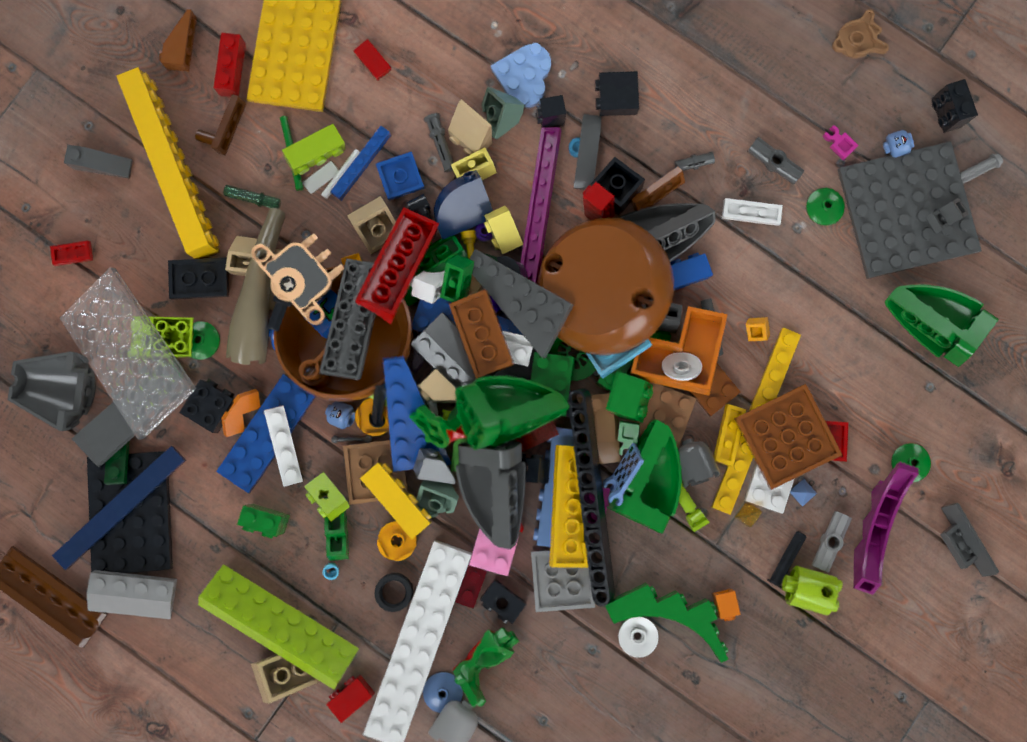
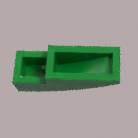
(336, 537)

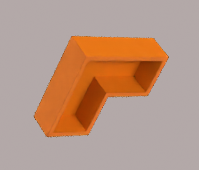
(701, 337)

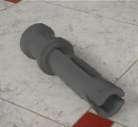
(437, 133)

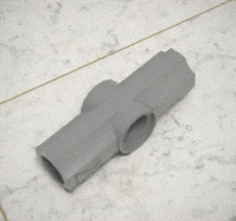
(837, 528)

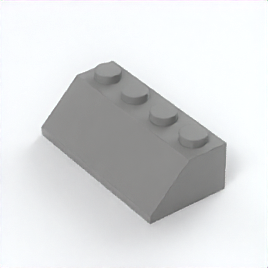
(131, 594)

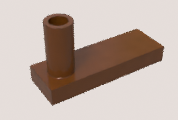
(227, 127)

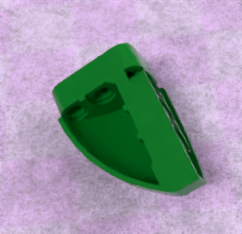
(942, 319)
(657, 484)

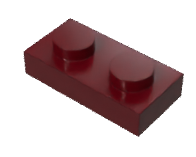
(471, 586)

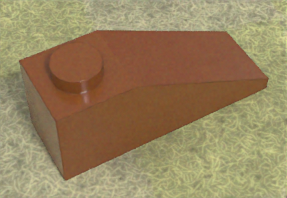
(179, 44)

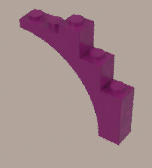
(877, 525)

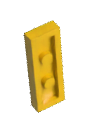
(728, 436)

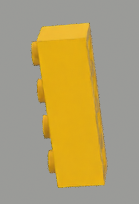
(396, 500)

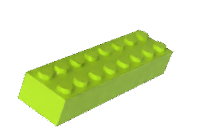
(278, 626)

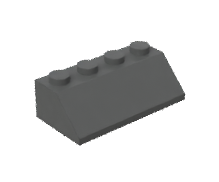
(445, 351)

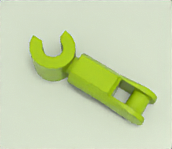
(695, 518)

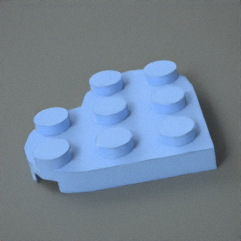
(523, 73)

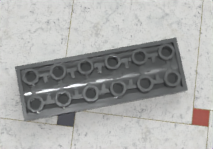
(350, 326)

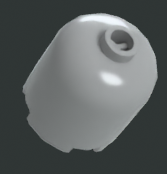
(455, 722)

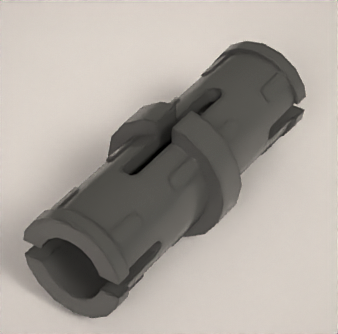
(695, 162)

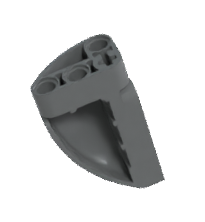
(494, 489)

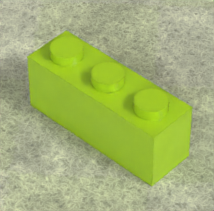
(314, 150)

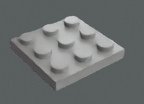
(559, 586)

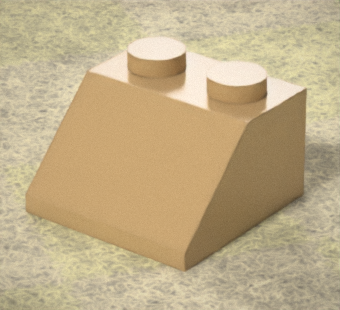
(373, 224)
(437, 389)

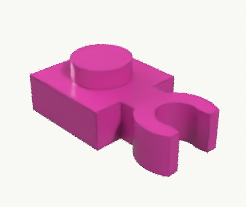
(842, 145)

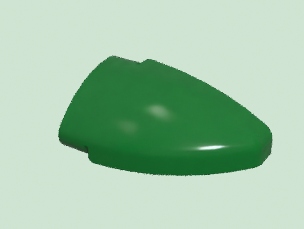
(505, 408)

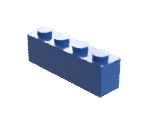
(690, 271)

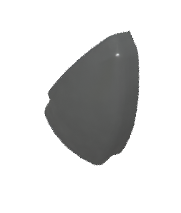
(674, 225)

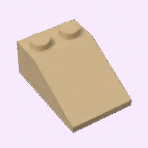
(469, 129)
(279, 678)

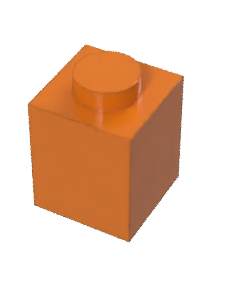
(726, 604)

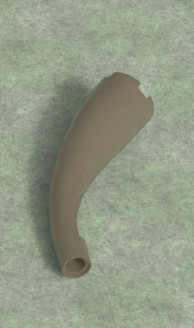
(249, 323)

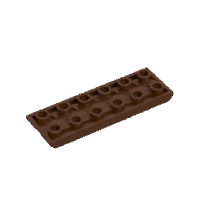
(48, 597)

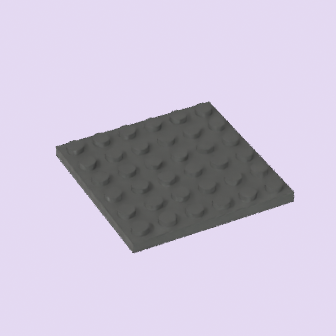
(890, 209)

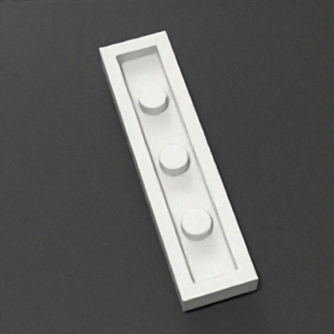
(283, 445)

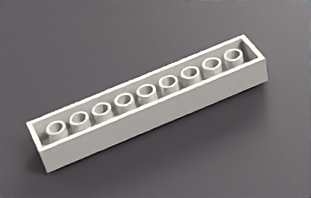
(417, 643)

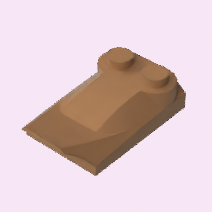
(606, 430)

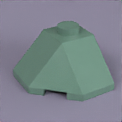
(502, 111)
(437, 497)

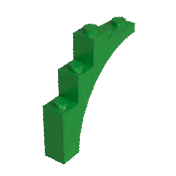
(698, 616)

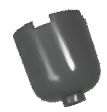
(697, 463)

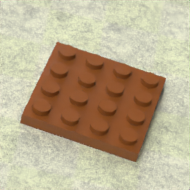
(788, 436)

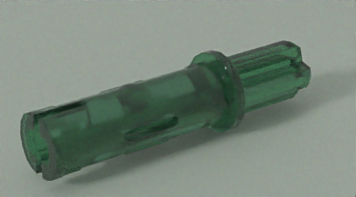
(259, 199)

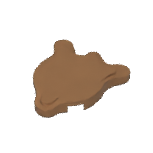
(860, 37)

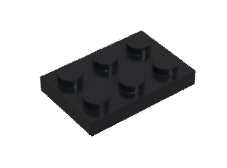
(198, 278)

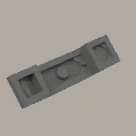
(587, 151)

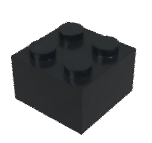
(621, 183)

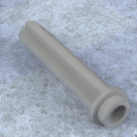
(993, 161)

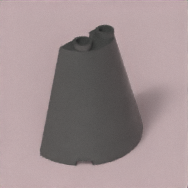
(54, 388)

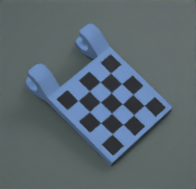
(624, 474)

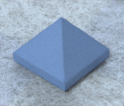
(803, 492)

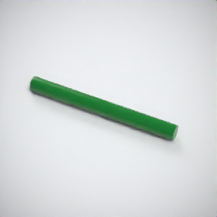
(288, 141)

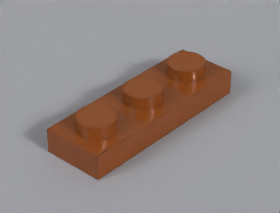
(659, 189)

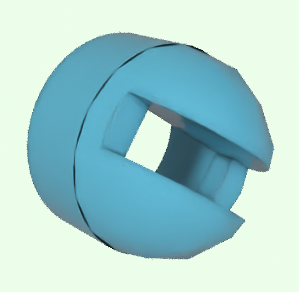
(331, 574)

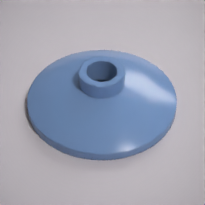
(441, 682)

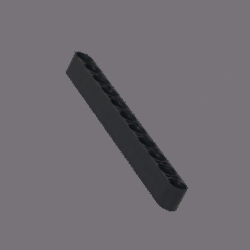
(587, 505)

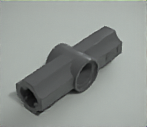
(765, 153)

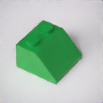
(629, 397)

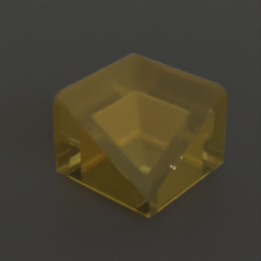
(748, 514)

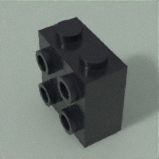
(617, 93)
(954, 106)
(208, 405)

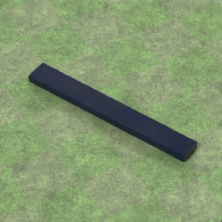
(118, 508)

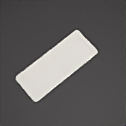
(320, 177)

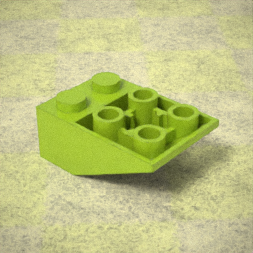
(176, 333)

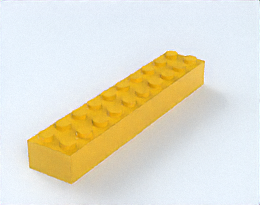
(168, 164)

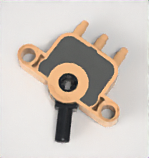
(306, 275)

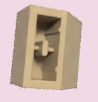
(240, 255)

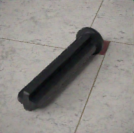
(377, 418)
(787, 559)

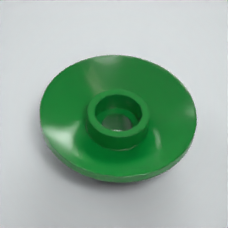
(819, 212)
(209, 340)
(911, 451)

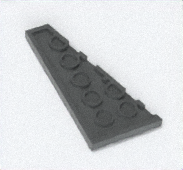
(528, 305)

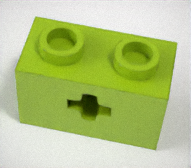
(335, 502)

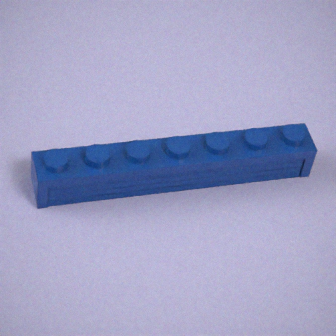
(360, 163)

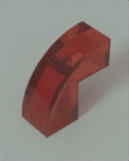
(537, 436)

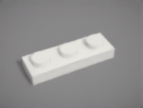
(752, 212)

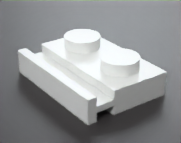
(519, 348)

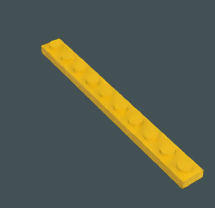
(767, 391)

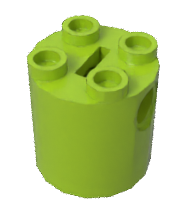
(812, 590)

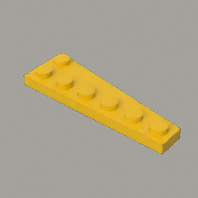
(567, 528)

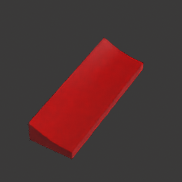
(397, 264)

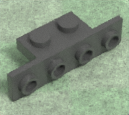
(965, 542)

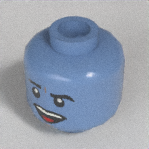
(898, 143)
(340, 415)

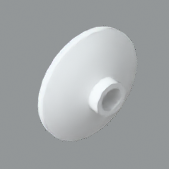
(682, 366)
(645, 644)

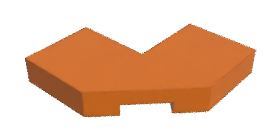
(233, 419)

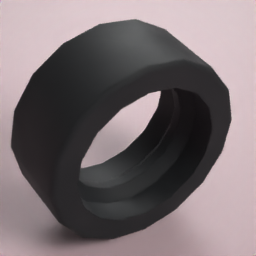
(379, 596)

